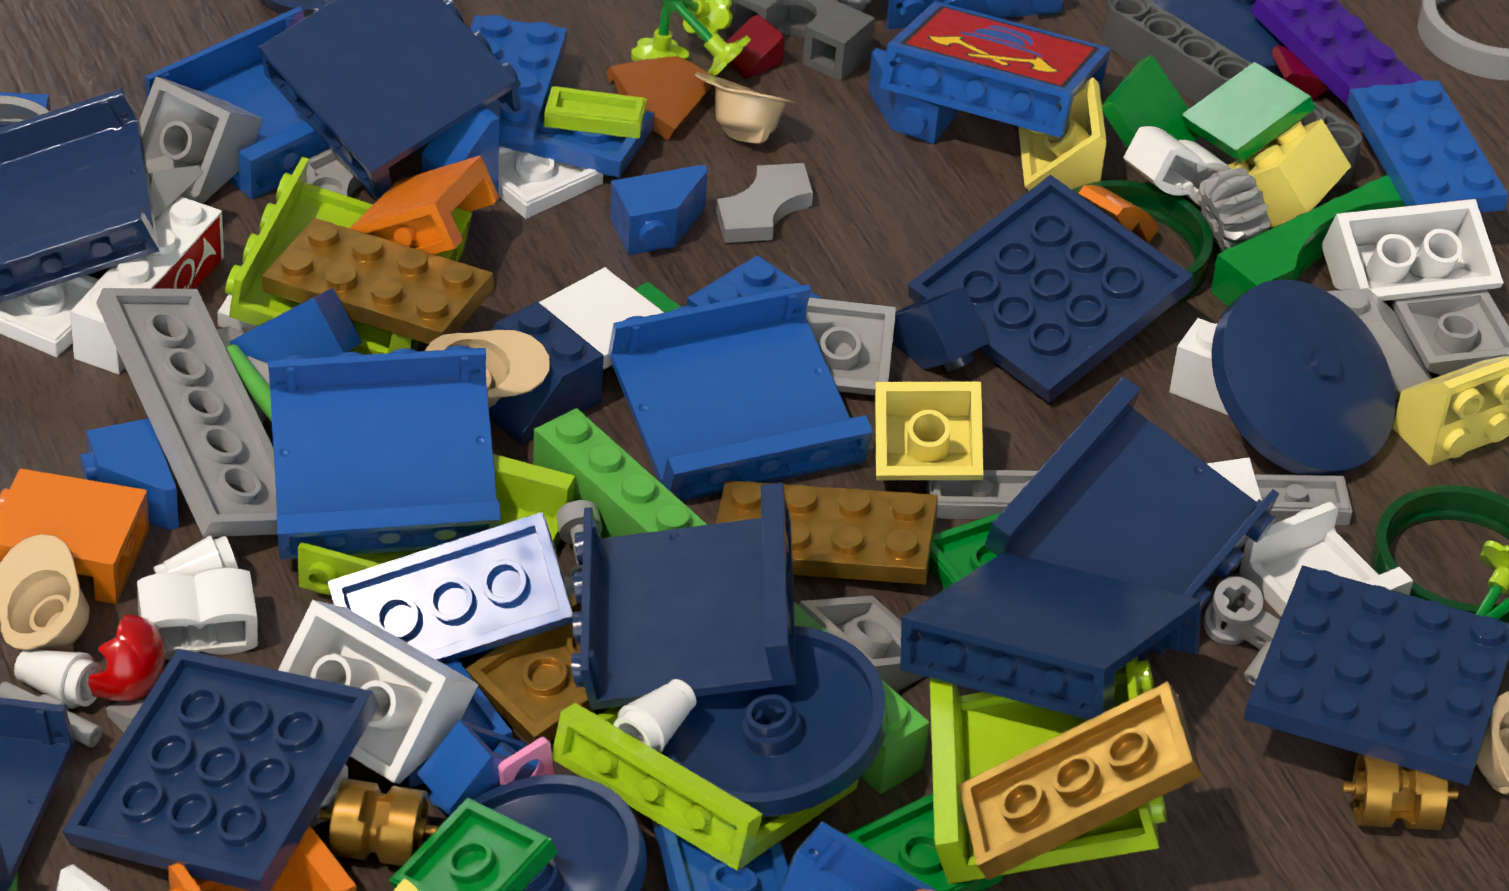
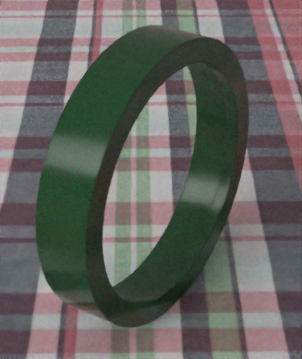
(1174, 213)
(1433, 504)

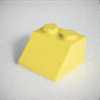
(928, 431)

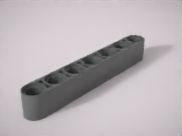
(1197, 62)

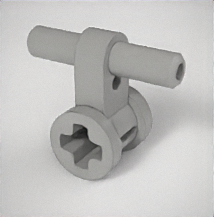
(1247, 624)

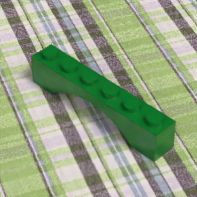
(1294, 245)

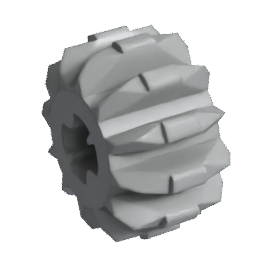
(1233, 207)

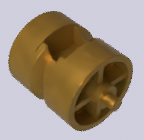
(1393, 792)
(377, 822)

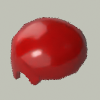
(133, 661)

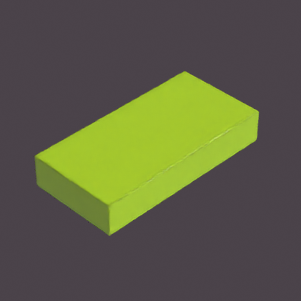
(595, 112)

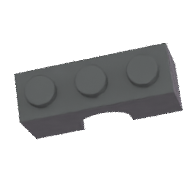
(833, 33)

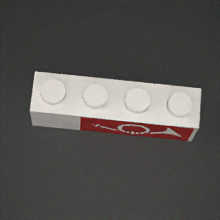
(188, 252)

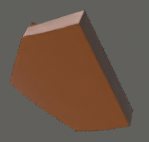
(666, 84)

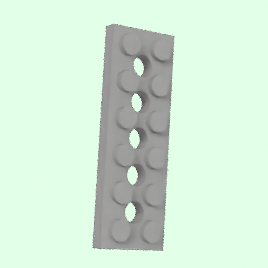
(213, 386)

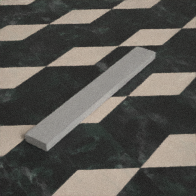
(999, 487)

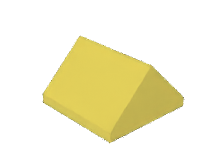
(1077, 155)

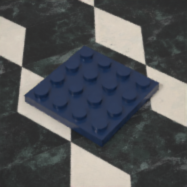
(1056, 286)
(1382, 674)
(222, 770)

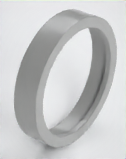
(1458, 50)

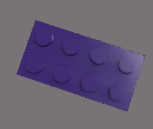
(1333, 44)

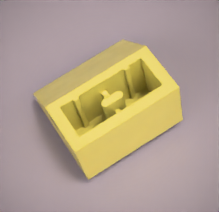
(1296, 170)
(1456, 411)

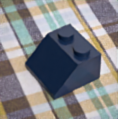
(572, 378)

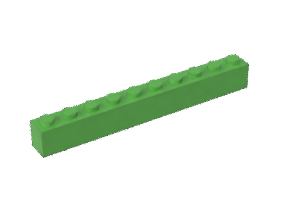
(638, 503)

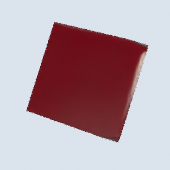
(763, 50)
(1298, 73)

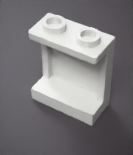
(1311, 542)

